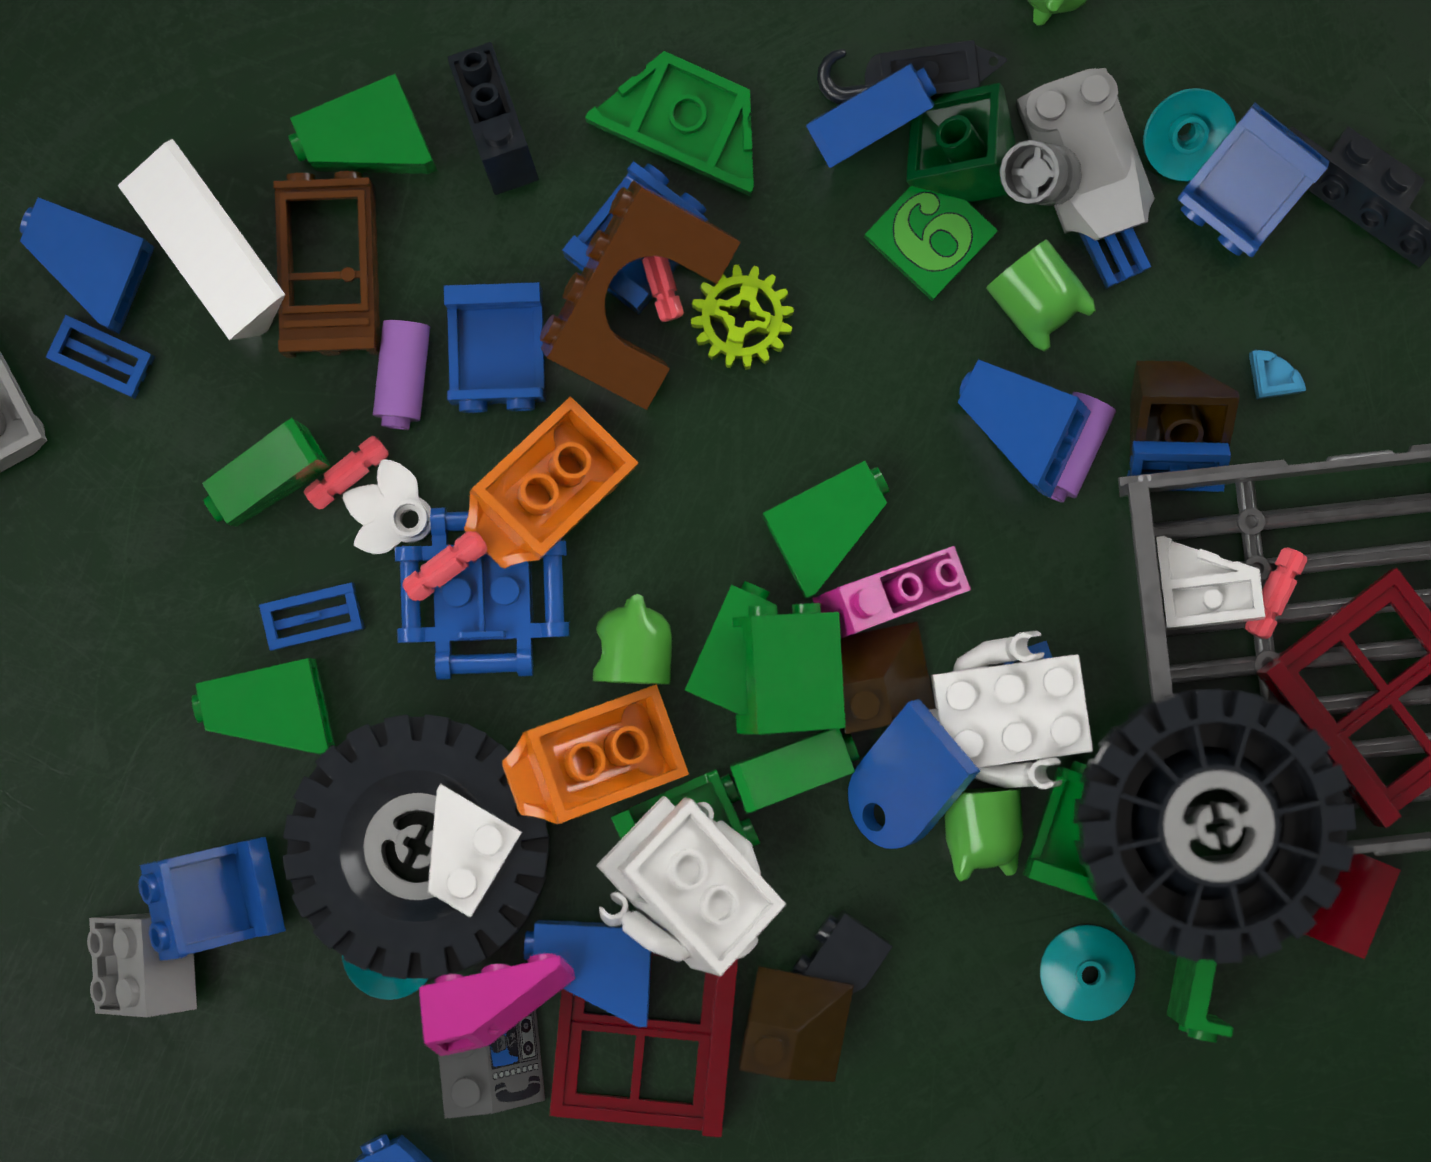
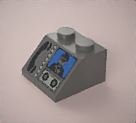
(495, 1076)

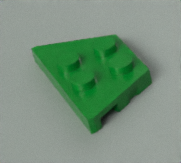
(685, 118)

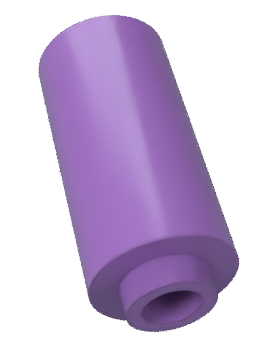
(401, 373)
(1085, 448)

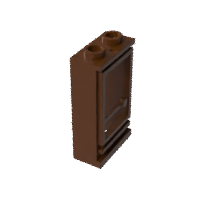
(335, 326)

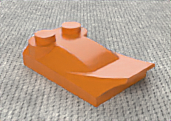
(546, 486)
(594, 758)

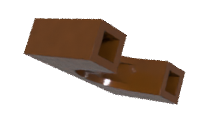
(640, 227)

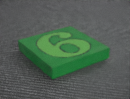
(930, 237)

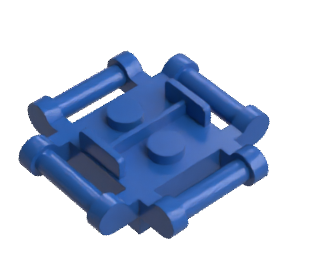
(481, 605)

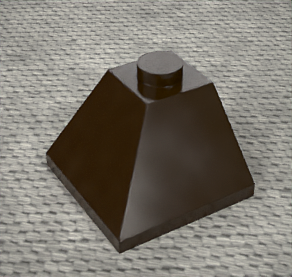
(1180, 405)
(883, 674)
(795, 1026)

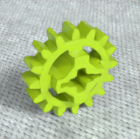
(763, 324)

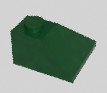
(962, 144)

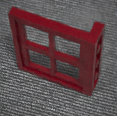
(1290, 690)
(711, 1068)

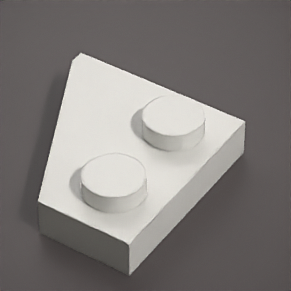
(1205, 588)
(466, 850)

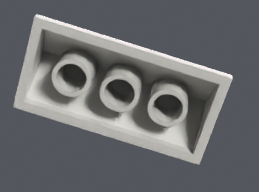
(203, 243)

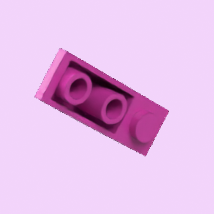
(896, 591)
(479, 1008)

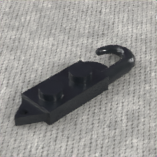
(949, 66)

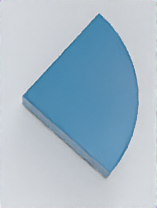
(1274, 375)

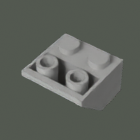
(130, 973)

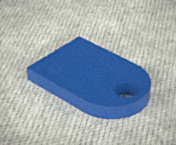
(911, 775)

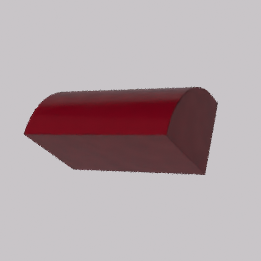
(1358, 906)

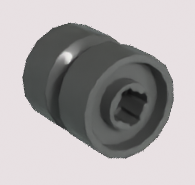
(1040, 173)

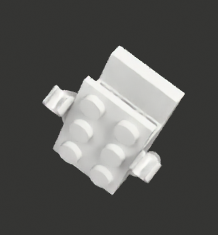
(1013, 710)
(691, 885)

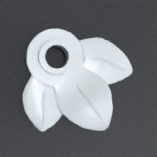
(383, 507)

